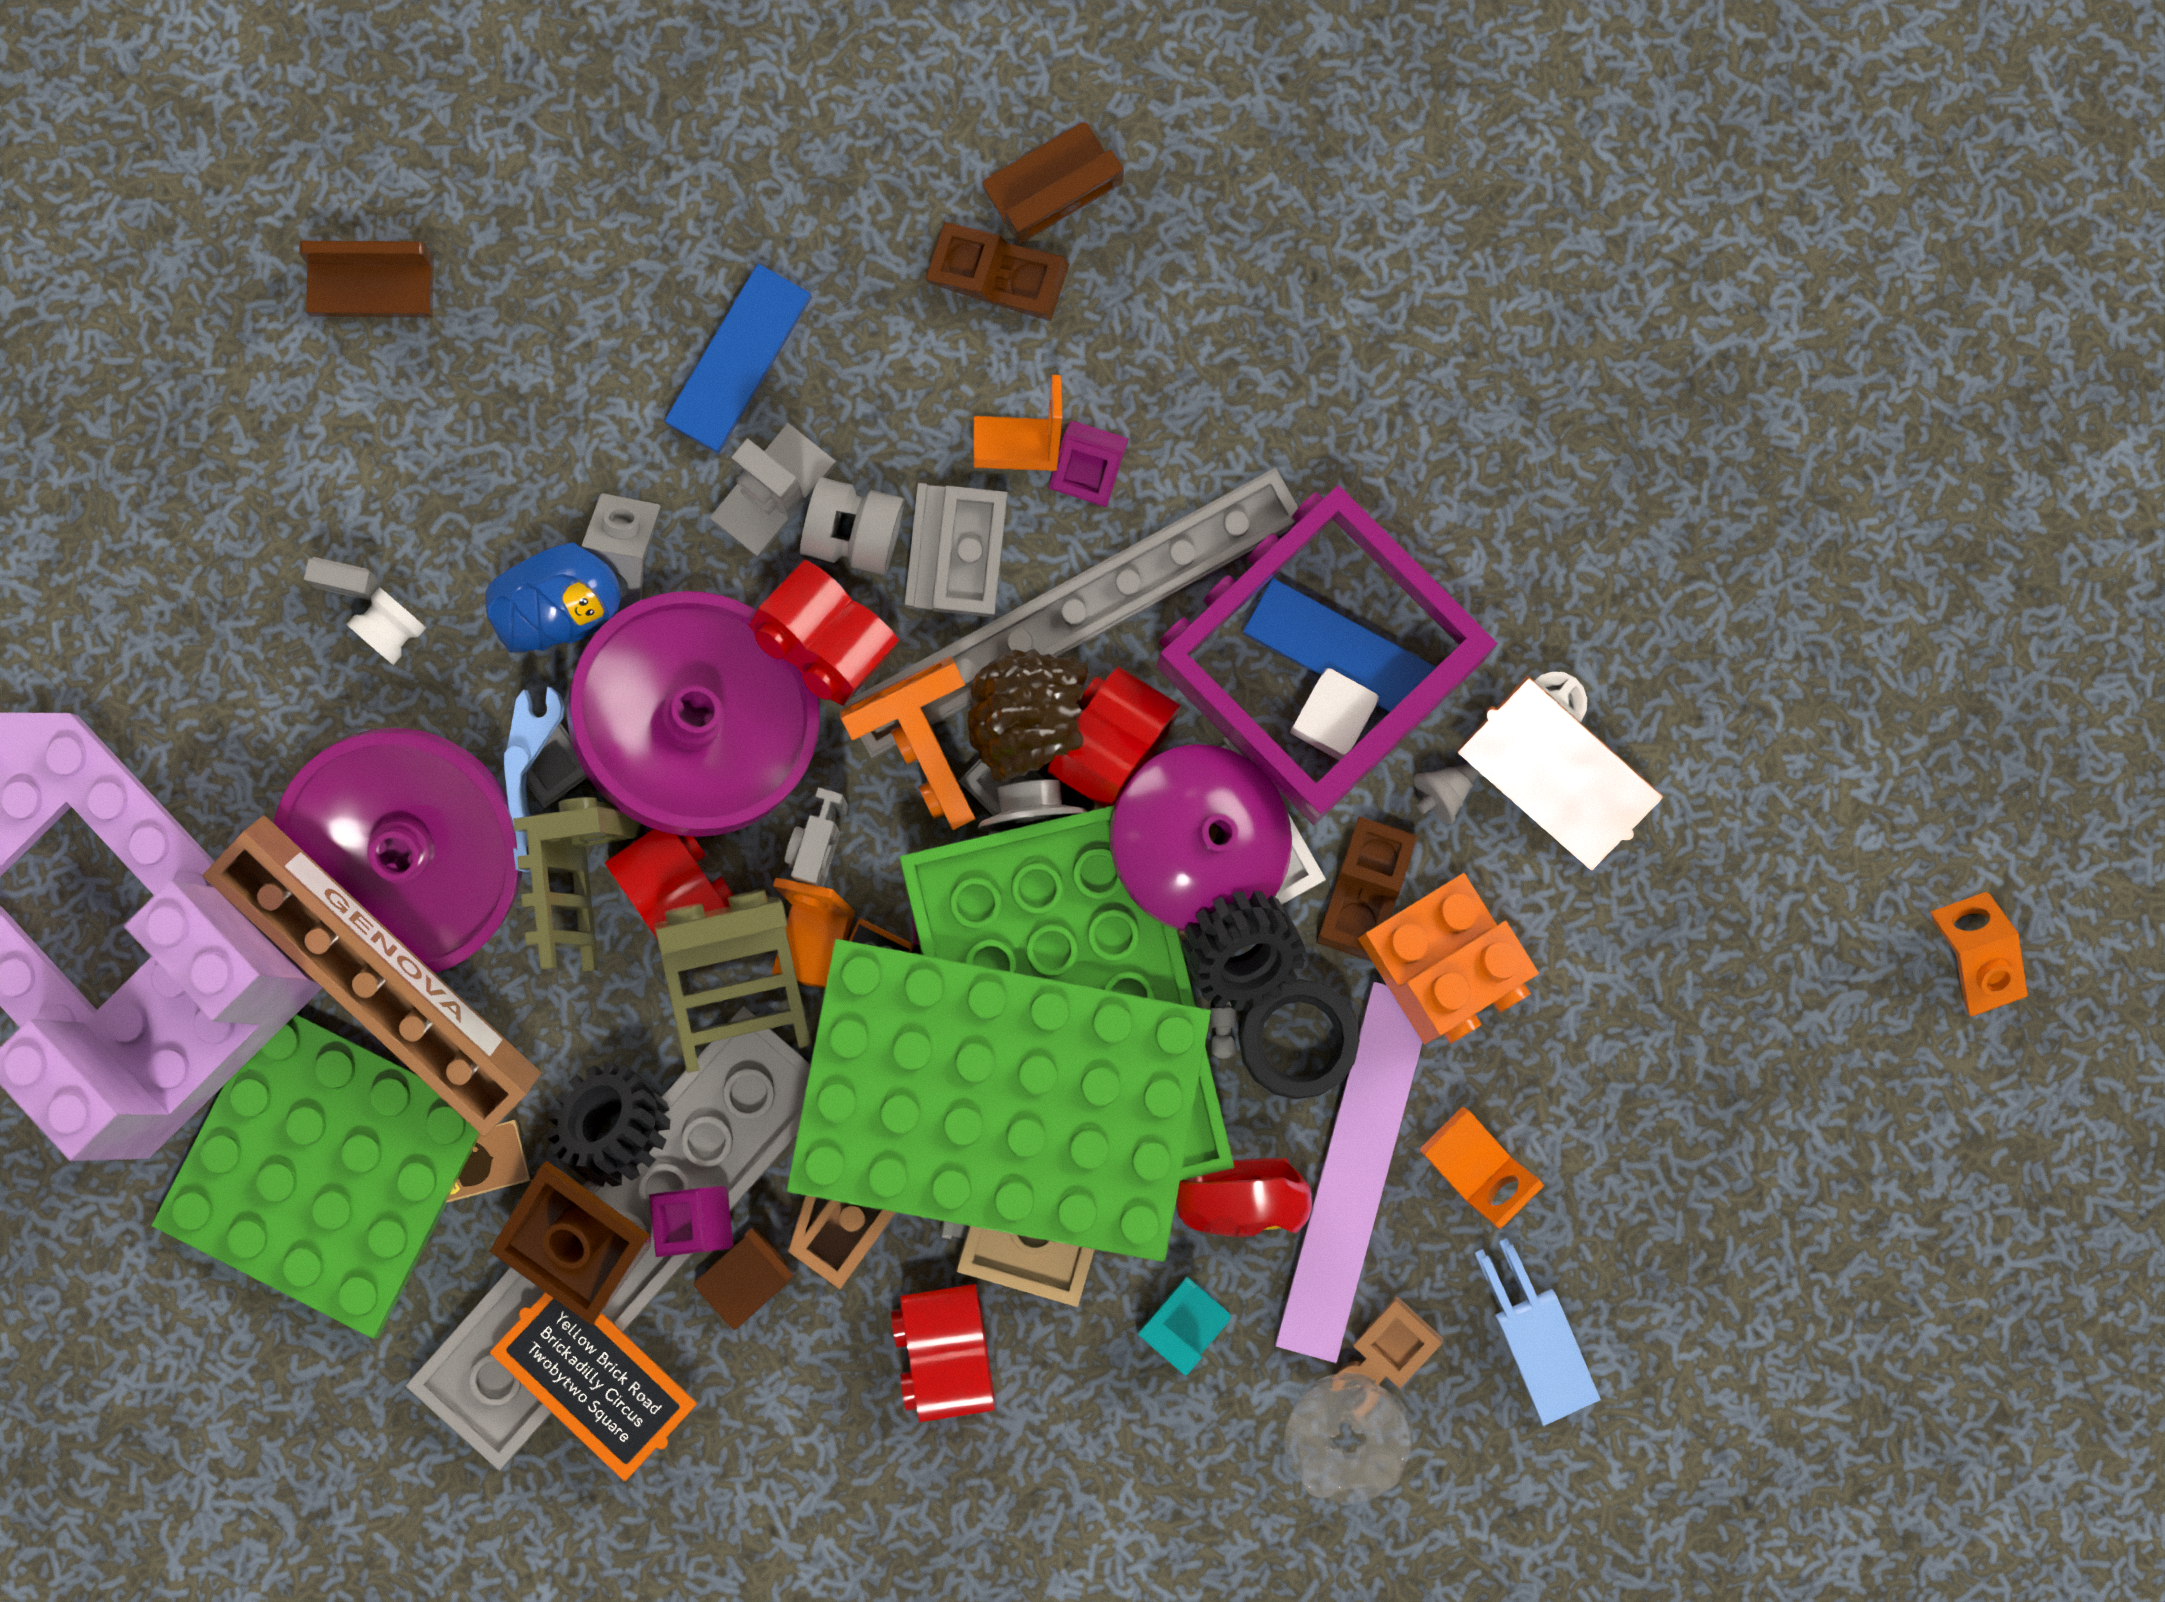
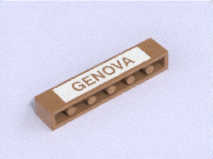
(372, 975)

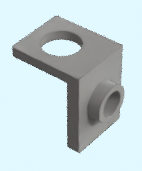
(621, 538)

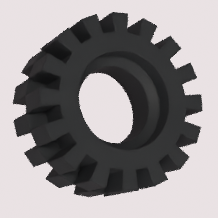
(1232, 928)
(629, 1139)

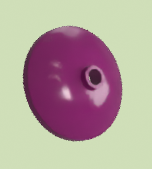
(1164, 840)

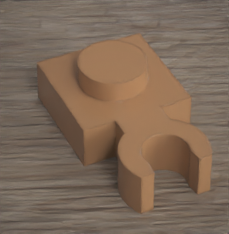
(1394, 1345)

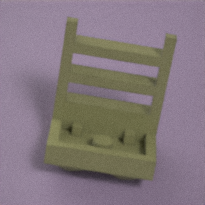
(559, 846)
(704, 938)

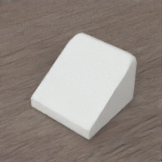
(1335, 714)

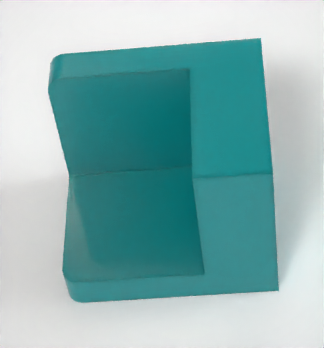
(1184, 1325)

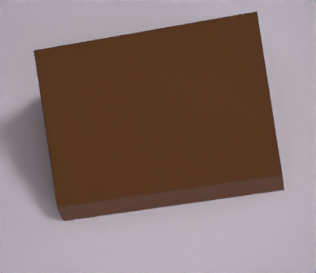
(570, 1243)

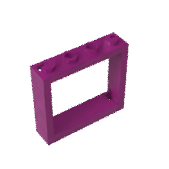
(1268, 558)

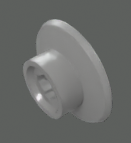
(1028, 804)

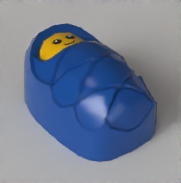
(552, 599)

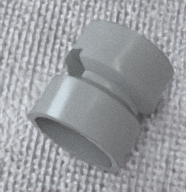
(872, 533)

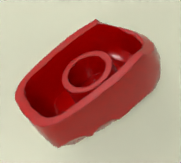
(1246, 1199)

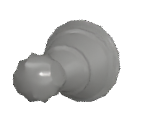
(1445, 790)

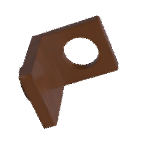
(745, 1278)

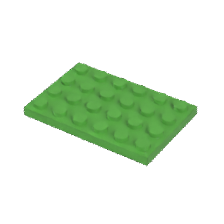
(1055, 910)
(999, 1100)

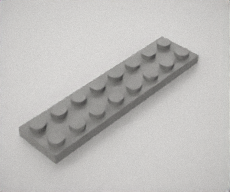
(723, 1132)

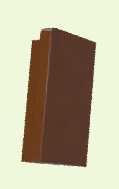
(1053, 182)
(368, 278)

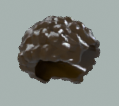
(1025, 711)

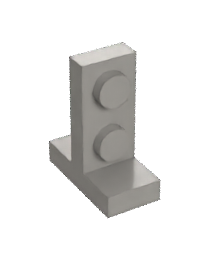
(770, 488)

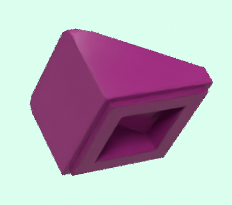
(1088, 463)
(691, 1221)

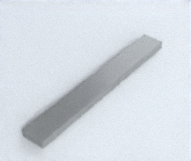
(1110, 591)

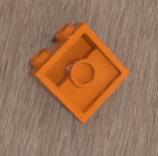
(1449, 961)

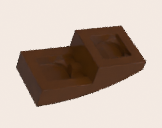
(997, 271)
(1366, 885)

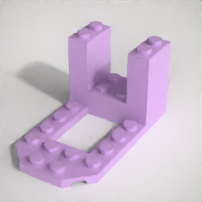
(185, 1020)

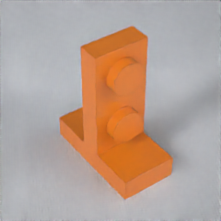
(915, 736)

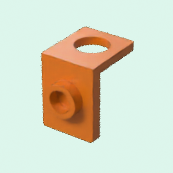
(1020, 441)
(812, 926)
(1986, 957)
(1479, 1167)

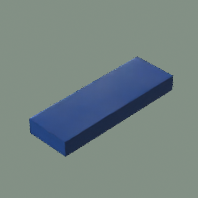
(738, 359)
(1324, 640)

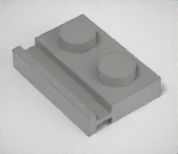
(956, 550)
(813, 848)

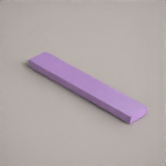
(1351, 1181)

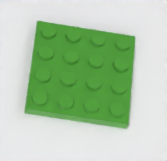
(321, 1174)

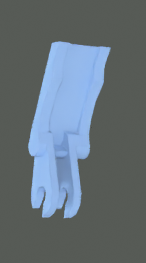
(525, 743)
(1540, 1343)

